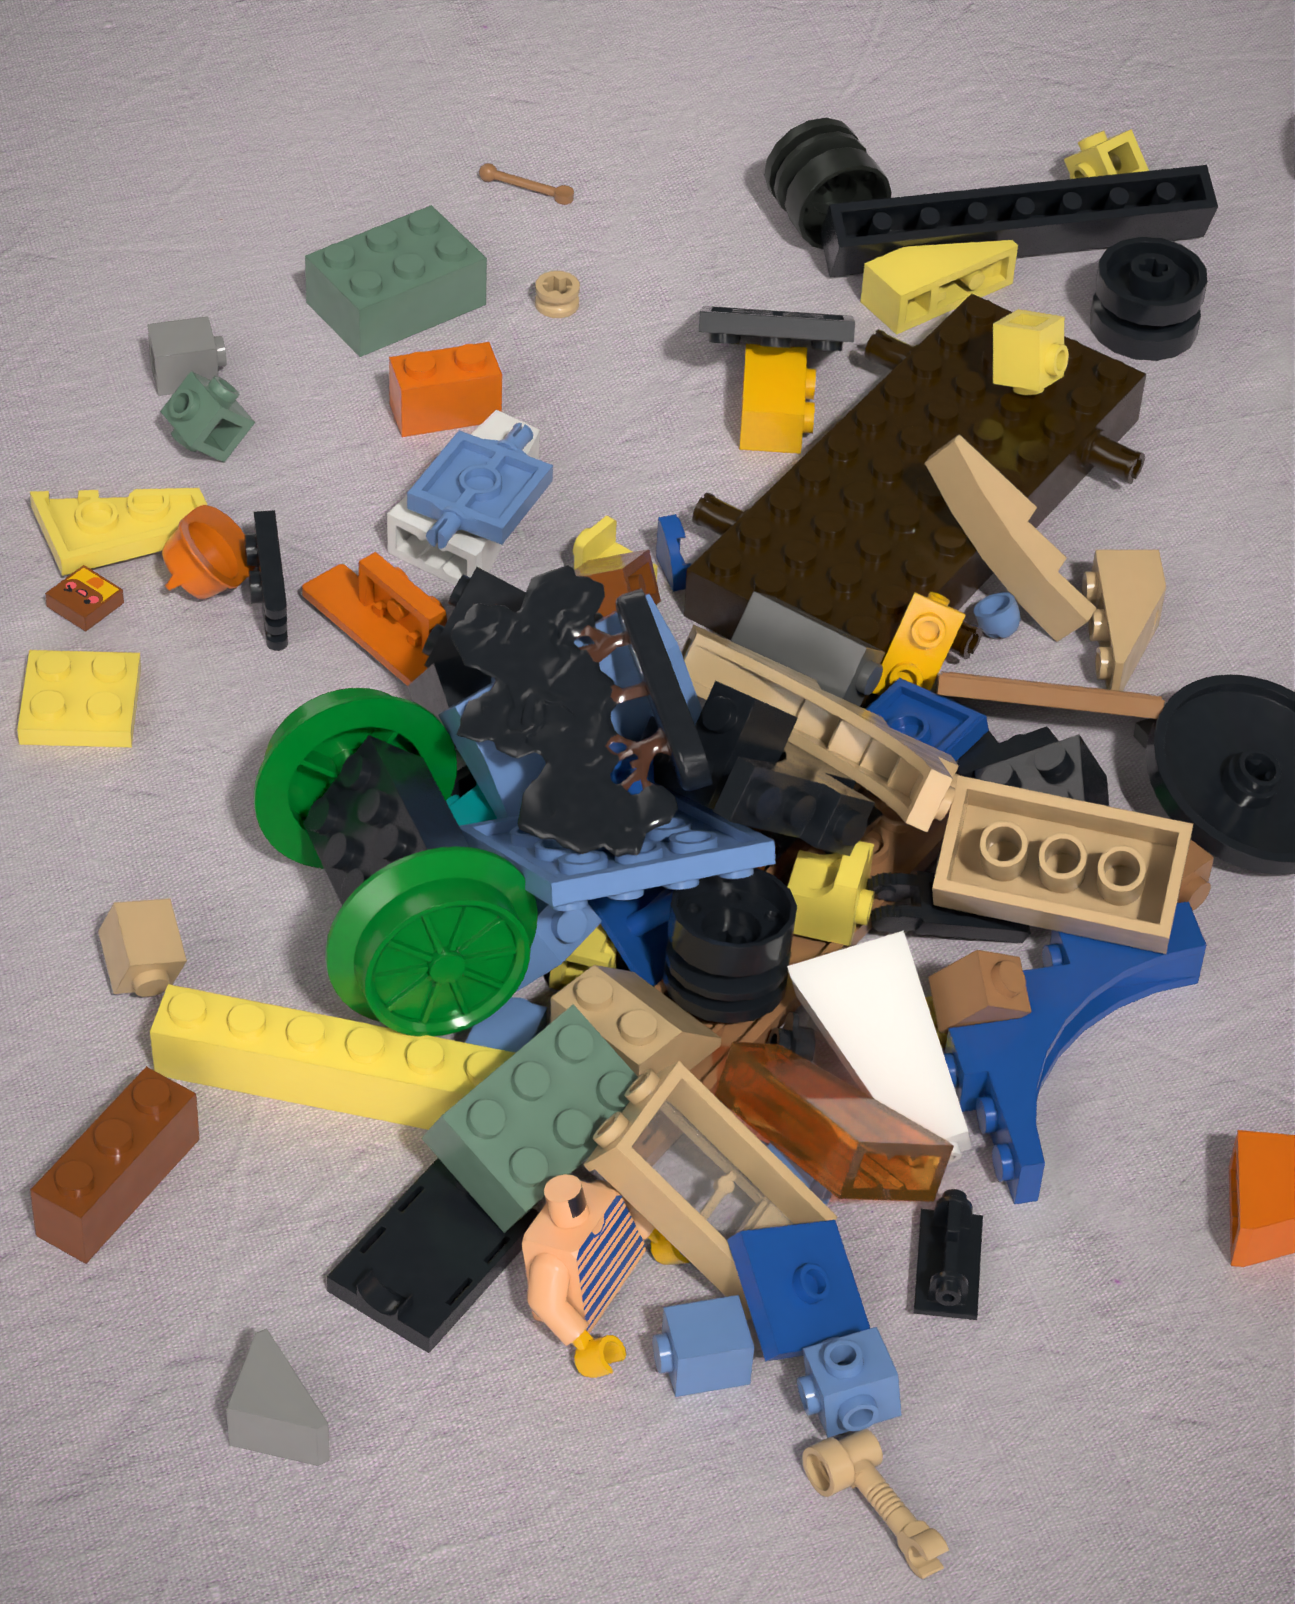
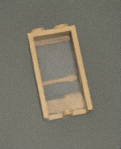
(698, 1172)

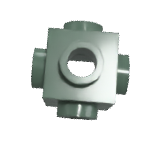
(207, 416)

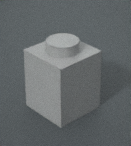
(181, 348)

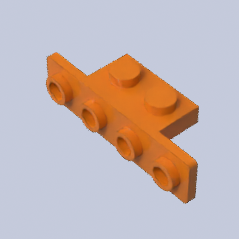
(379, 612)

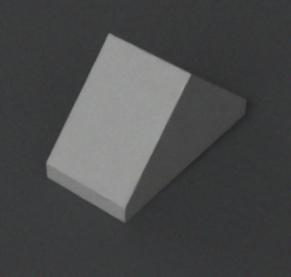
(274, 1410)

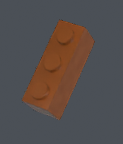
(115, 1165)

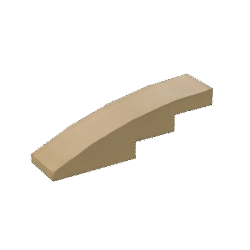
(998, 526)

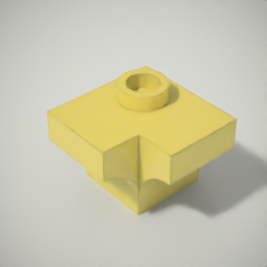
(832, 893)

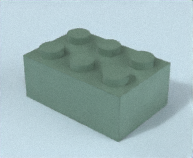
(395, 280)
(532, 1117)

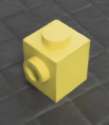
(1029, 351)

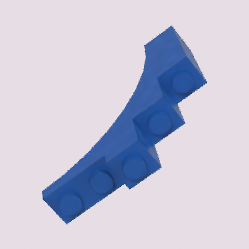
(1006, 1062)

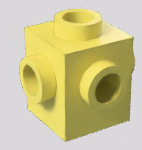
(1106, 156)

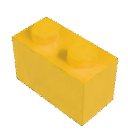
(775, 397)

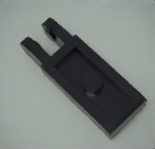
(932, 919)

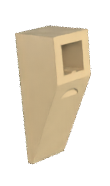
(1128, 601)

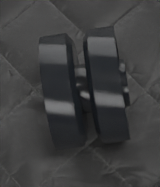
(1148, 298)

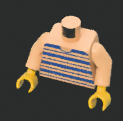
(579, 1260)

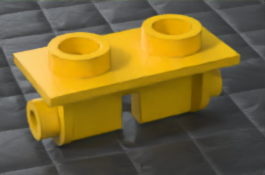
(920, 642)

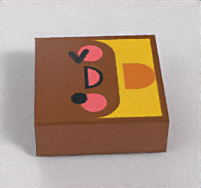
(84, 598)

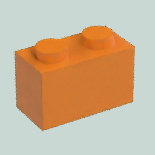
(444, 388)

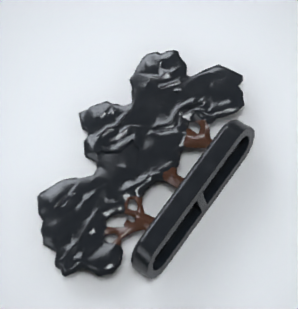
(561, 704)

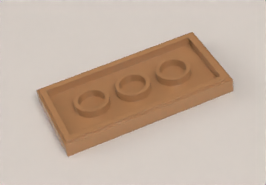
(1049, 694)

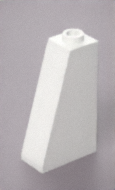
(464, 550)
(883, 1032)

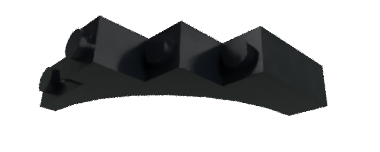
(796, 799)

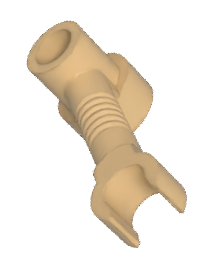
(852, 1463)

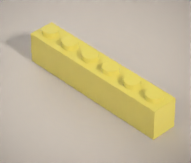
(314, 1058)

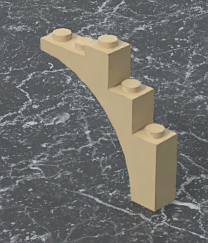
(857, 742)

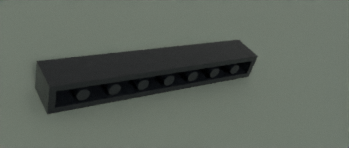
(1033, 215)

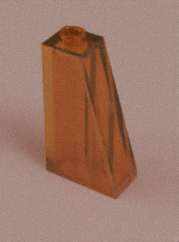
(831, 1127)

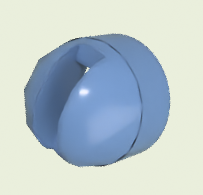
(998, 615)

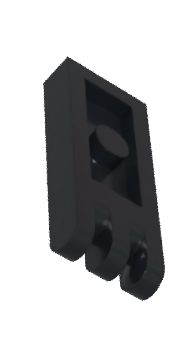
(267, 583)

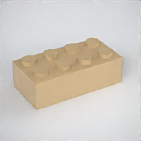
(1062, 864)

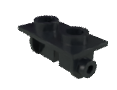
(949, 1258)

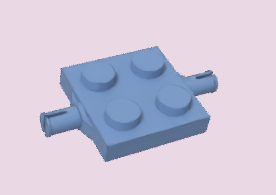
(480, 486)

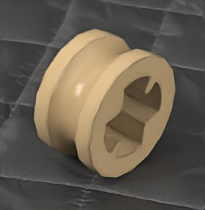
(557, 294)

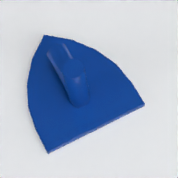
(638, 930)

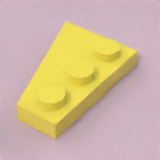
(111, 529)

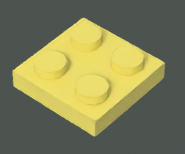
(79, 698)

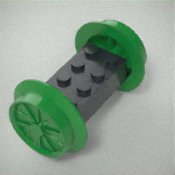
(425, 922)

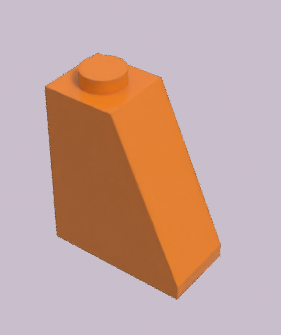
(1261, 1197)

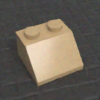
(636, 1020)

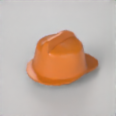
(206, 553)

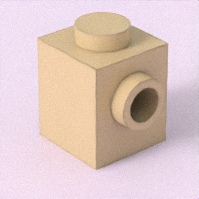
(142, 946)

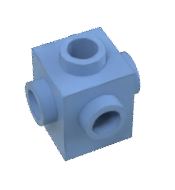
(850, 1382)

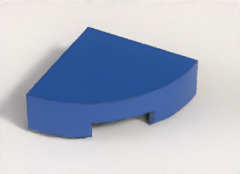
(668, 551)

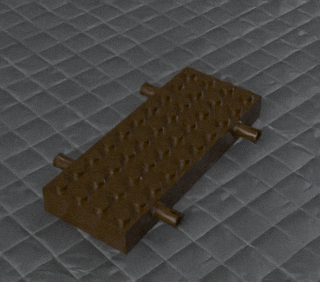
(862, 514)

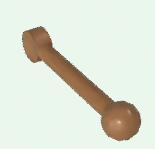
(562, 194)

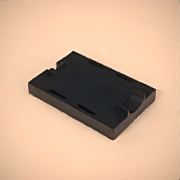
(424, 1257)

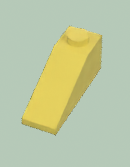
(934, 279)

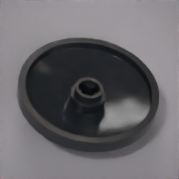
(1228, 767)

